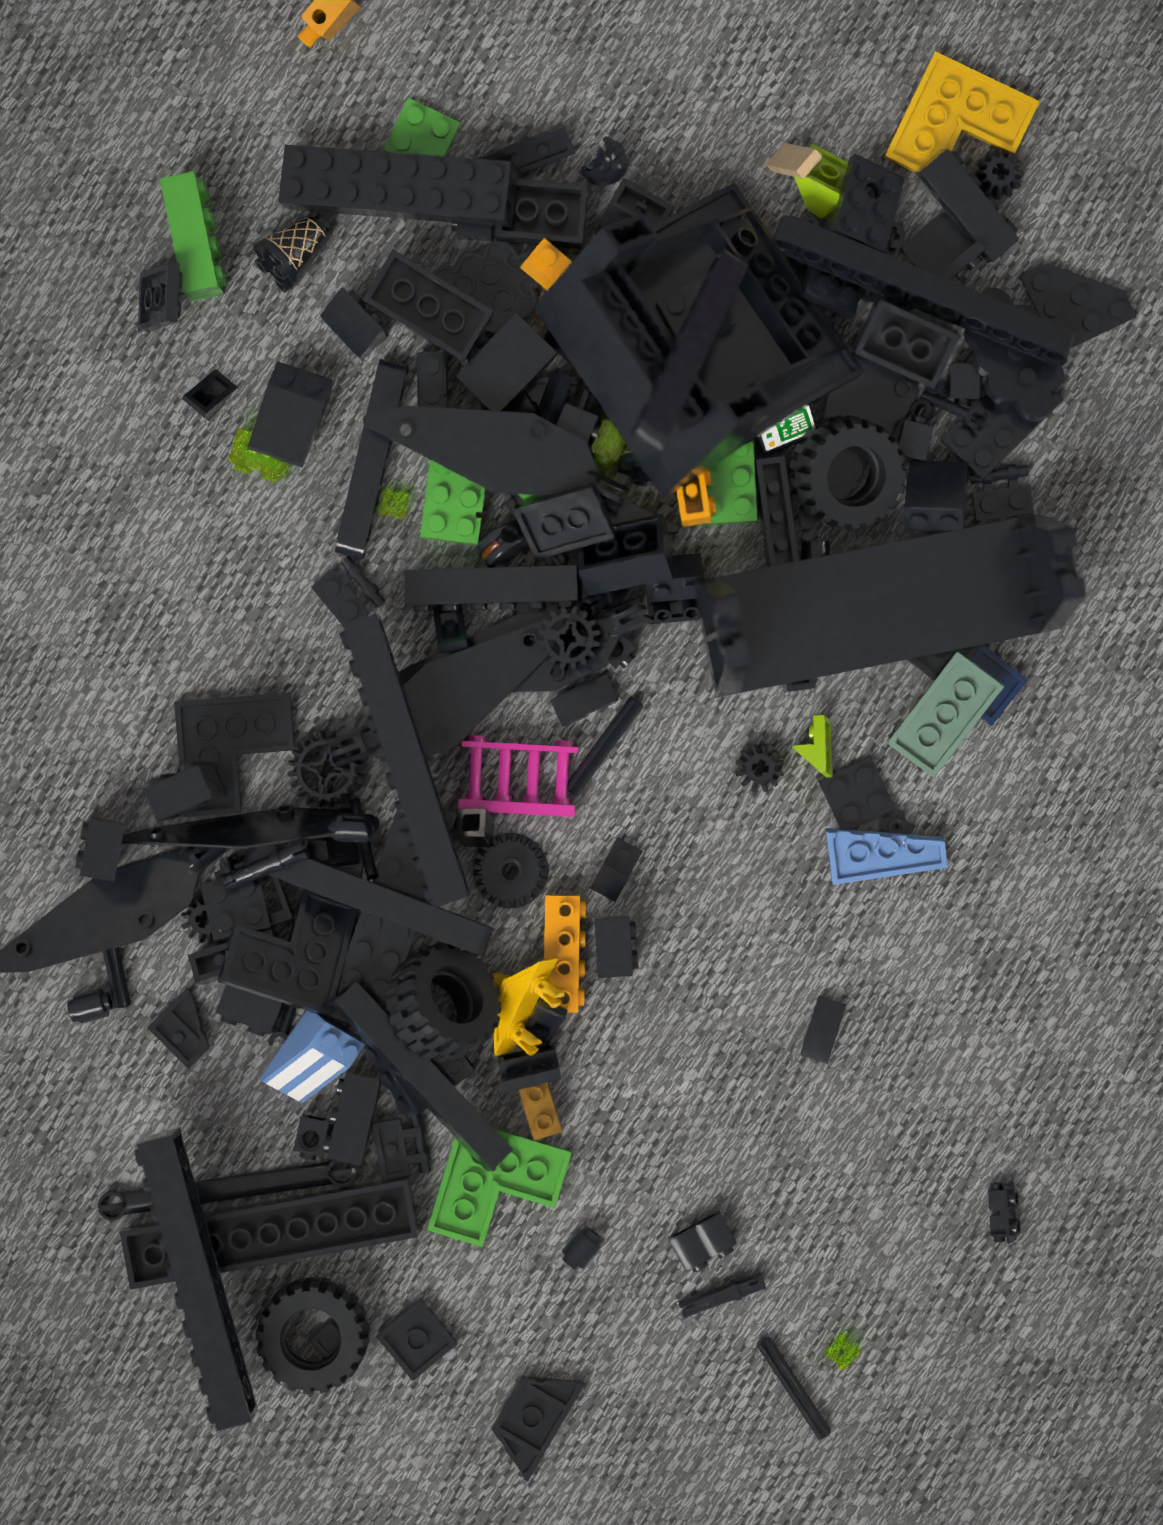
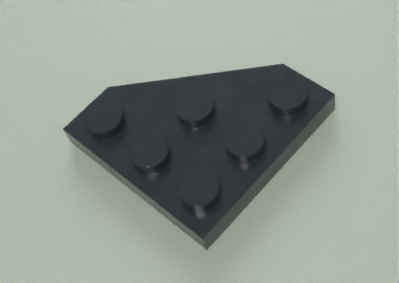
(1076, 302)

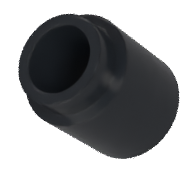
(90, 1006)
(581, 1248)

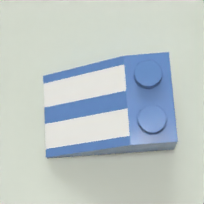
(312, 1057)

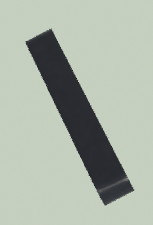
(369, 463)

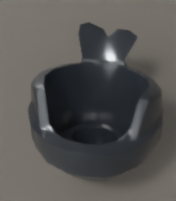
(609, 165)

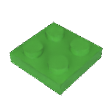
(421, 131)

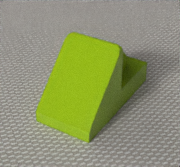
(820, 752)

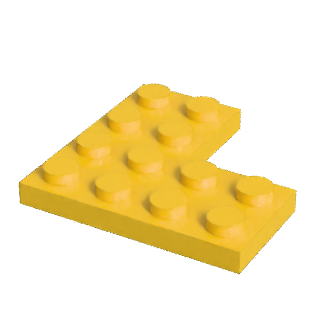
(958, 100)

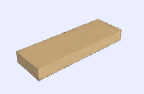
(794, 160)

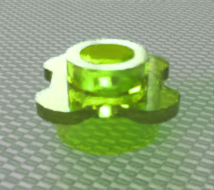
(386, 508)
(850, 1352)

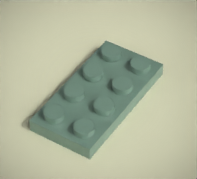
(945, 713)

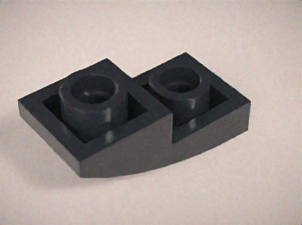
(584, 700)
(823, 1029)

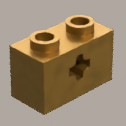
(540, 1111)

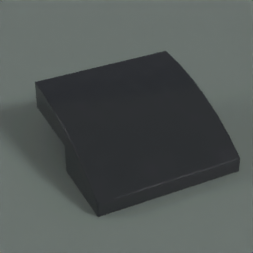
(525, 1070)

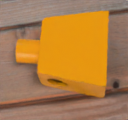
(337, 15)

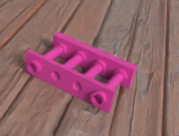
(531, 803)

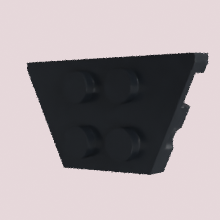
(533, 1418)

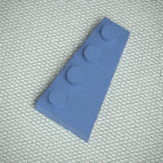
(873, 855)

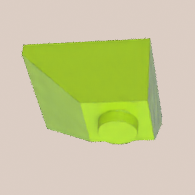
(823, 183)

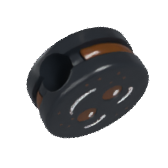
(502, 544)

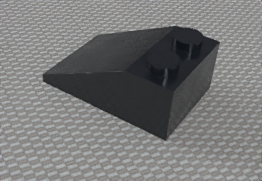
(290, 414)

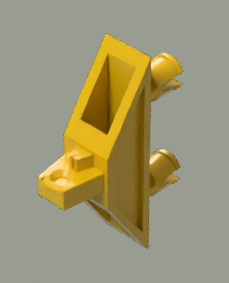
(518, 999)

